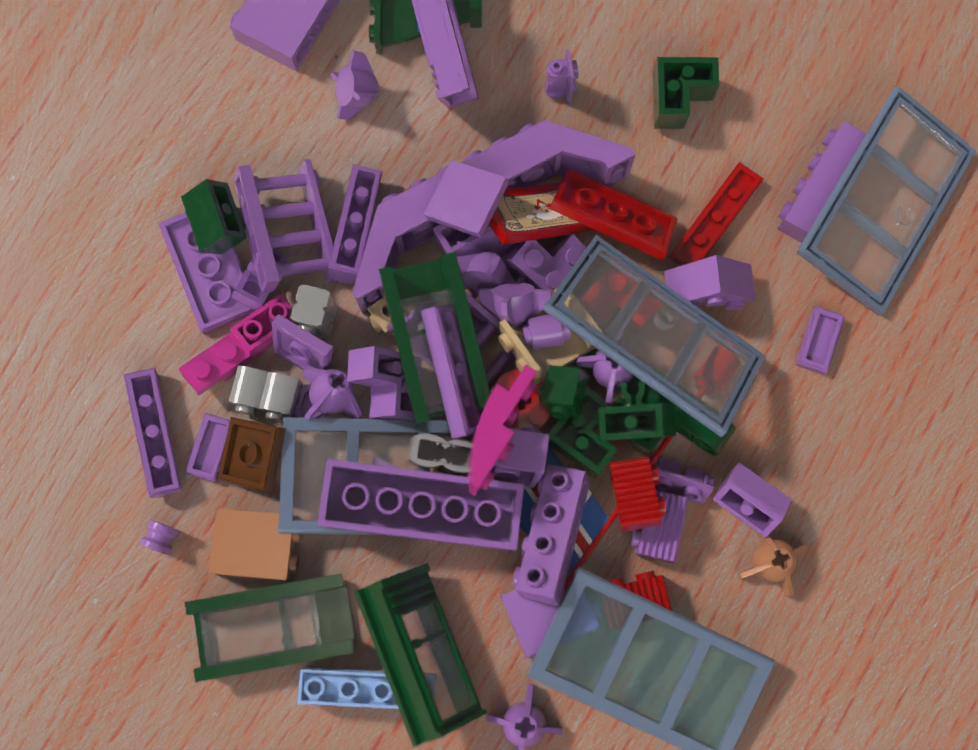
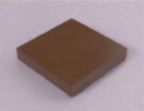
(251, 454)

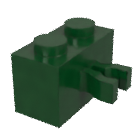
(213, 217)
(636, 417)

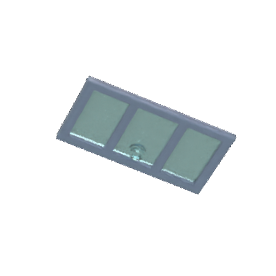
(649, 666)

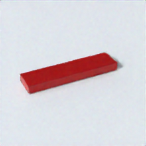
(717, 216)

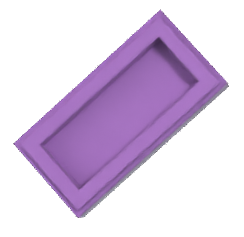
(820, 340)
(208, 448)

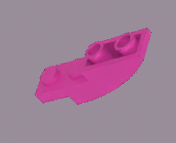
(240, 347)
(491, 436)

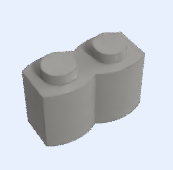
(265, 392)
(434, 451)

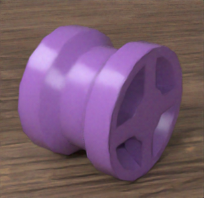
(159, 537)

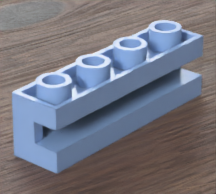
(345, 688)

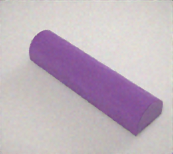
(354, 224)
(451, 370)
(152, 433)

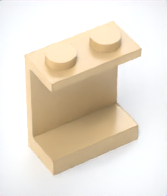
(562, 355)

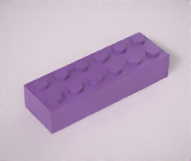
(419, 505)

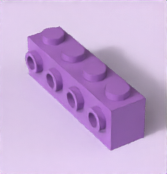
(552, 535)

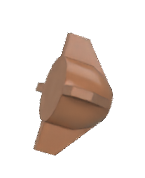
(775, 562)

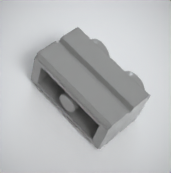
(314, 311)

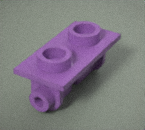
(561, 77)
(694, 484)

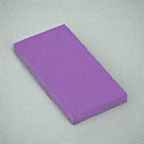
(205, 276)

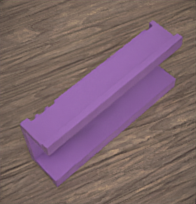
(445, 51)

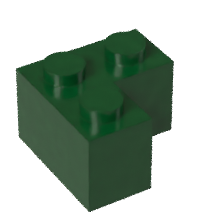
(678, 82)
(579, 442)

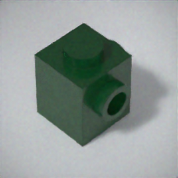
(563, 391)

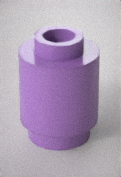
(545, 332)

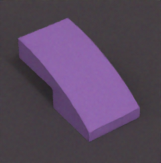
(248, 288)

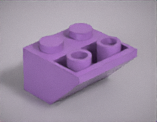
(462, 243)

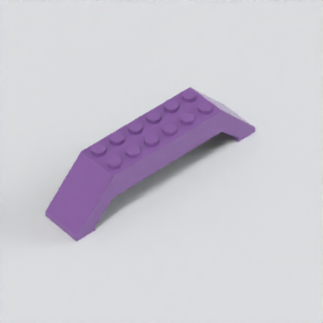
(524, 159)

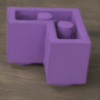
(543, 267)
(713, 282)
(384, 374)

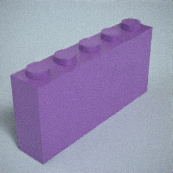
(282, 27)

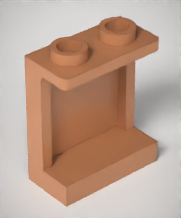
(251, 546)

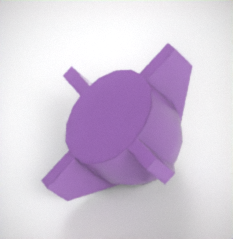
(355, 86)
(483, 271)
(515, 301)
(606, 372)
(330, 393)
(524, 723)

